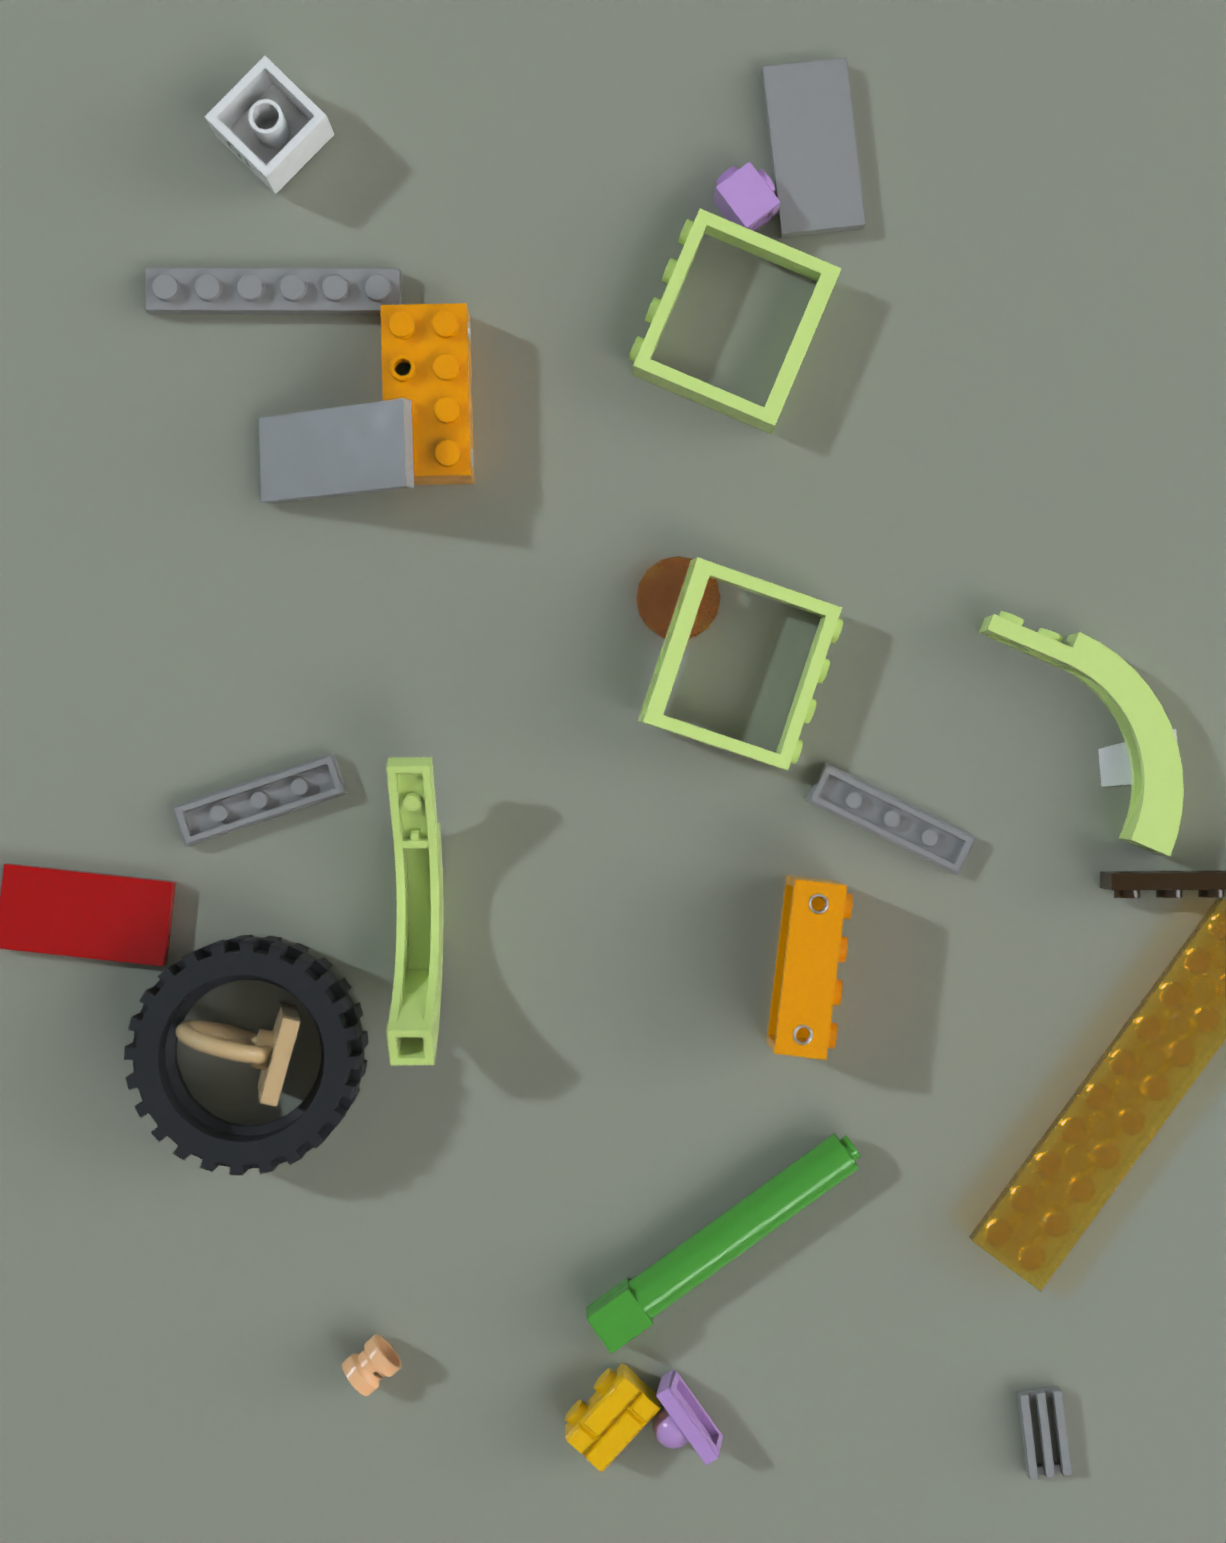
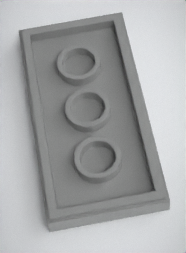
(813, 147)
(336, 451)

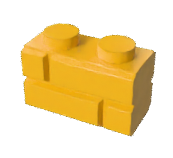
(610, 1416)

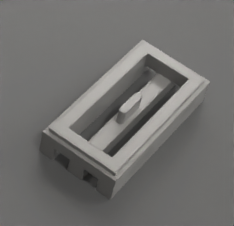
(1048, 1467)

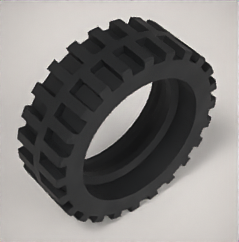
(176, 1109)

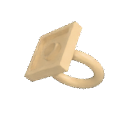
(263, 1050)

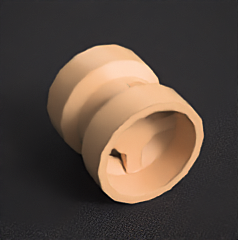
(371, 1365)

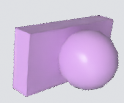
(684, 1420)

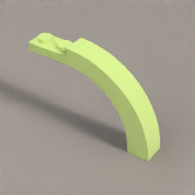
(1149, 736)
(420, 912)

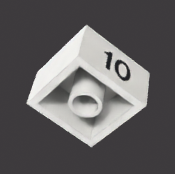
(270, 124)

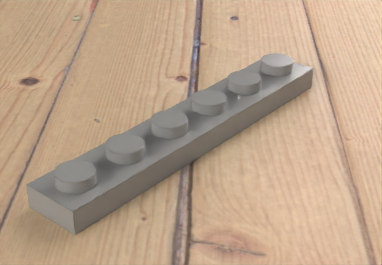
(271, 290)

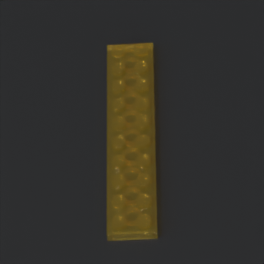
(1113, 1111)

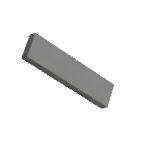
(260, 800)
(890, 818)

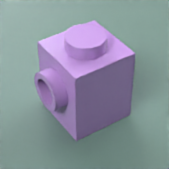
(746, 196)

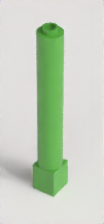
(634, 1303)

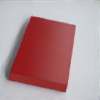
(86, 914)

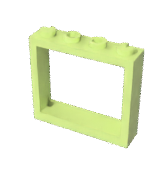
(675, 275)
(676, 641)

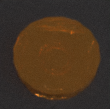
(660, 591)

